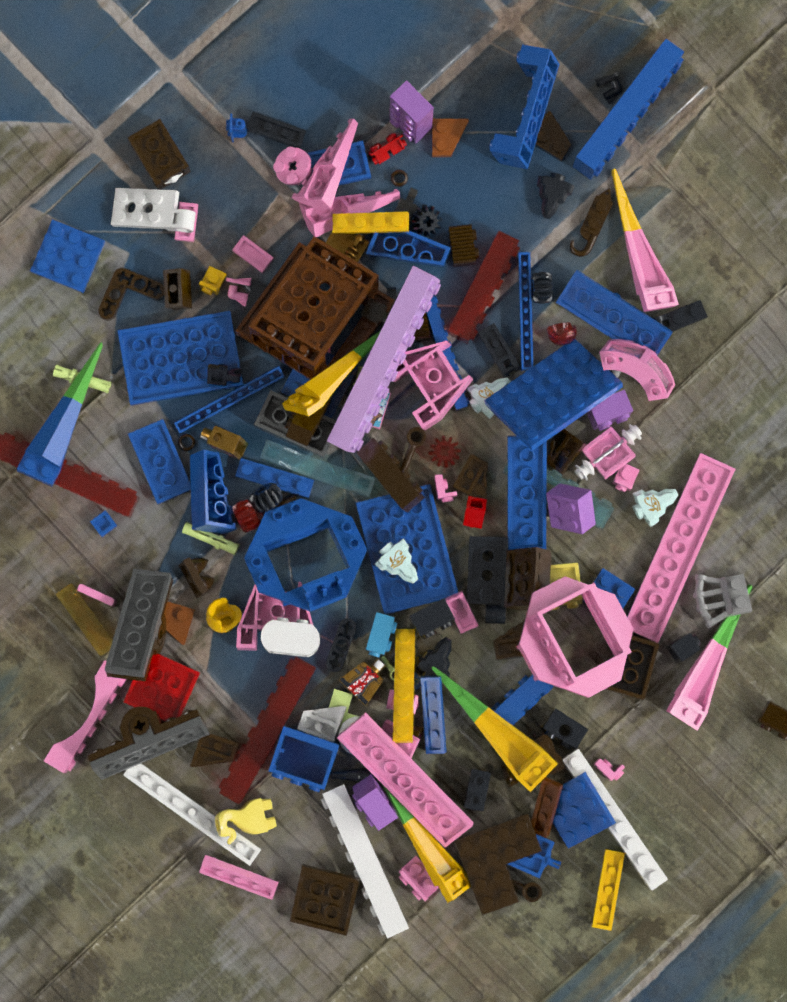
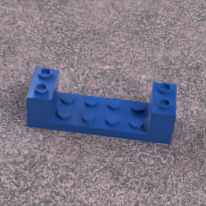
(543, 68)

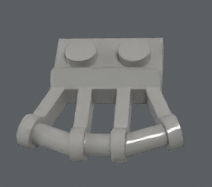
(734, 597)

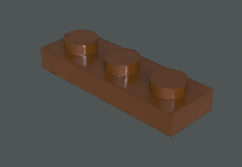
(546, 806)

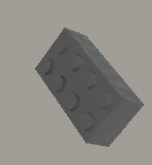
(274, 418)

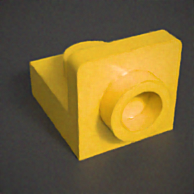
(212, 281)

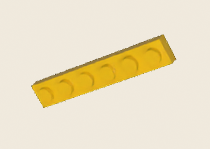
(404, 686)

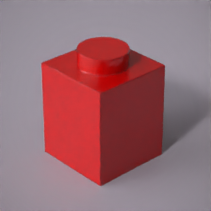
(474, 512)

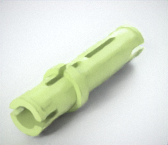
(70, 375)
(212, 539)

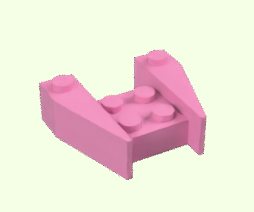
(435, 380)
(259, 612)

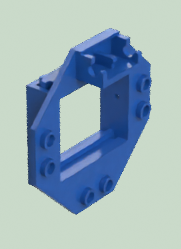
(294, 523)

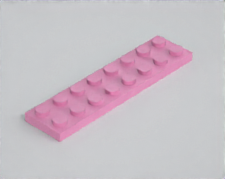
(405, 780)

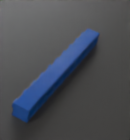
(525, 310)
(440, 335)
(229, 399)

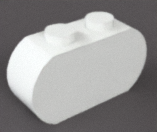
(290, 637)

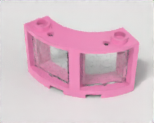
(640, 364)

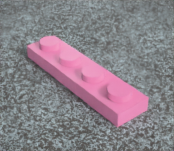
(238, 877)

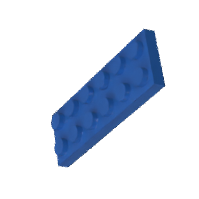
(611, 313)
(526, 494)

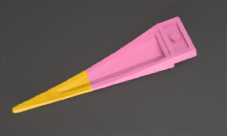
(649, 277)

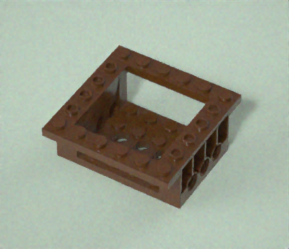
(303, 344)

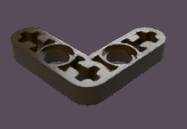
(122, 287)

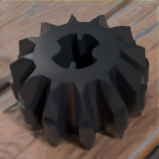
(427, 228)
(541, 287)
(266, 497)

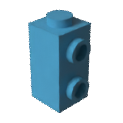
(380, 633)

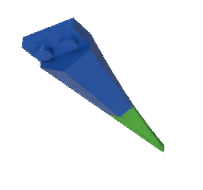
(48, 449)

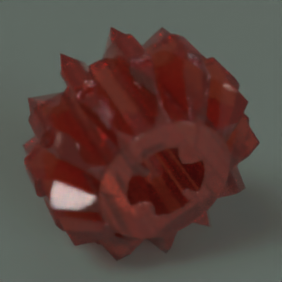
(451, 453)
(246, 515)

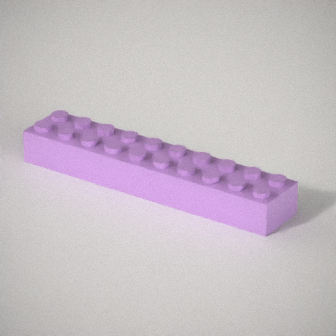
(384, 360)

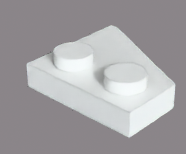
(322, 722)

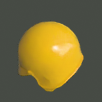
(222, 616)

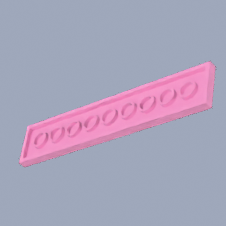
(679, 547)

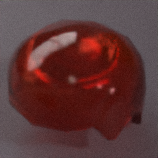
(562, 333)

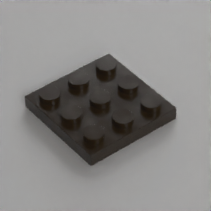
(324, 899)

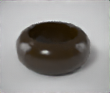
(399, 172)
(184, 436)

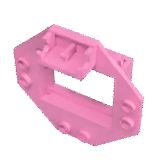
(544, 653)

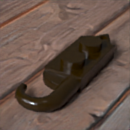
(593, 222)

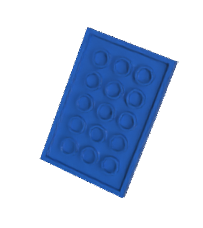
(174, 357)
(553, 394)
(421, 529)

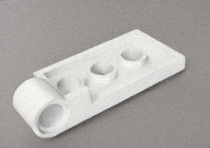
(164, 212)

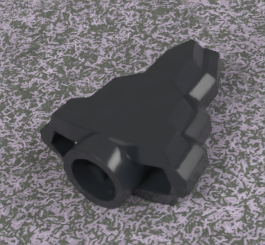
(553, 193)
(435, 658)

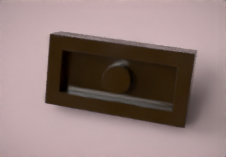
(191, 570)

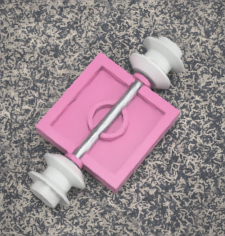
(608, 452)

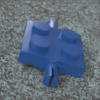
(537, 862)

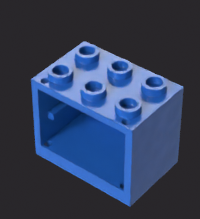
(303, 759)

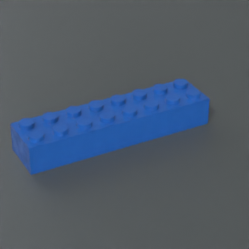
(627, 110)

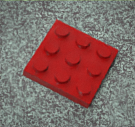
(165, 688)

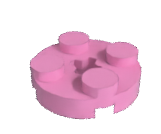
(283, 162)

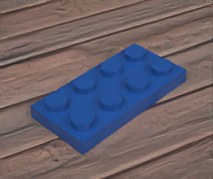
(160, 461)

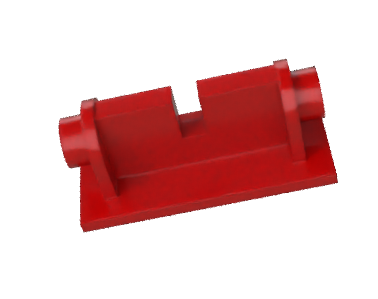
(392, 143)

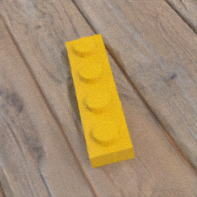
(370, 222)
(608, 889)

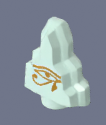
(482, 392)
(653, 504)
(397, 561)

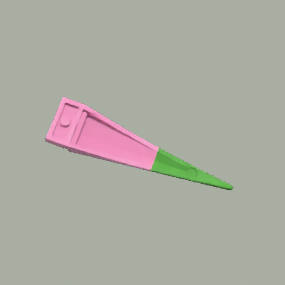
(696, 689)

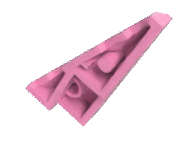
(323, 183)
(321, 220)

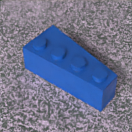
(408, 248)
(208, 494)
(521, 699)

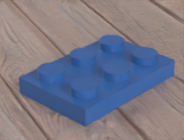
(356, 165)

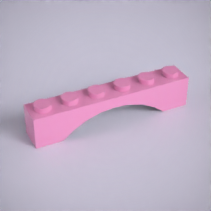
(63, 753)

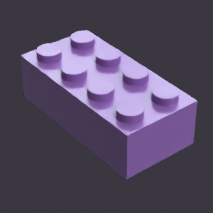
(410, 112)

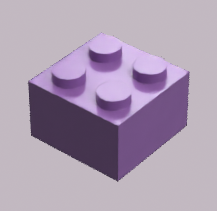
(613, 409)
(571, 508)
(374, 802)

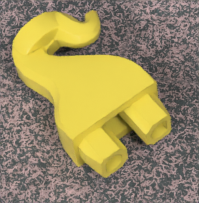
(248, 818)

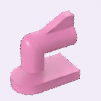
(232, 291)

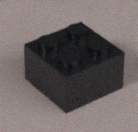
(431, 618)

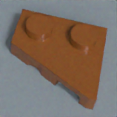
(446, 135)
(178, 621)

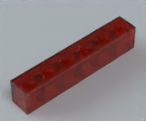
(481, 291)

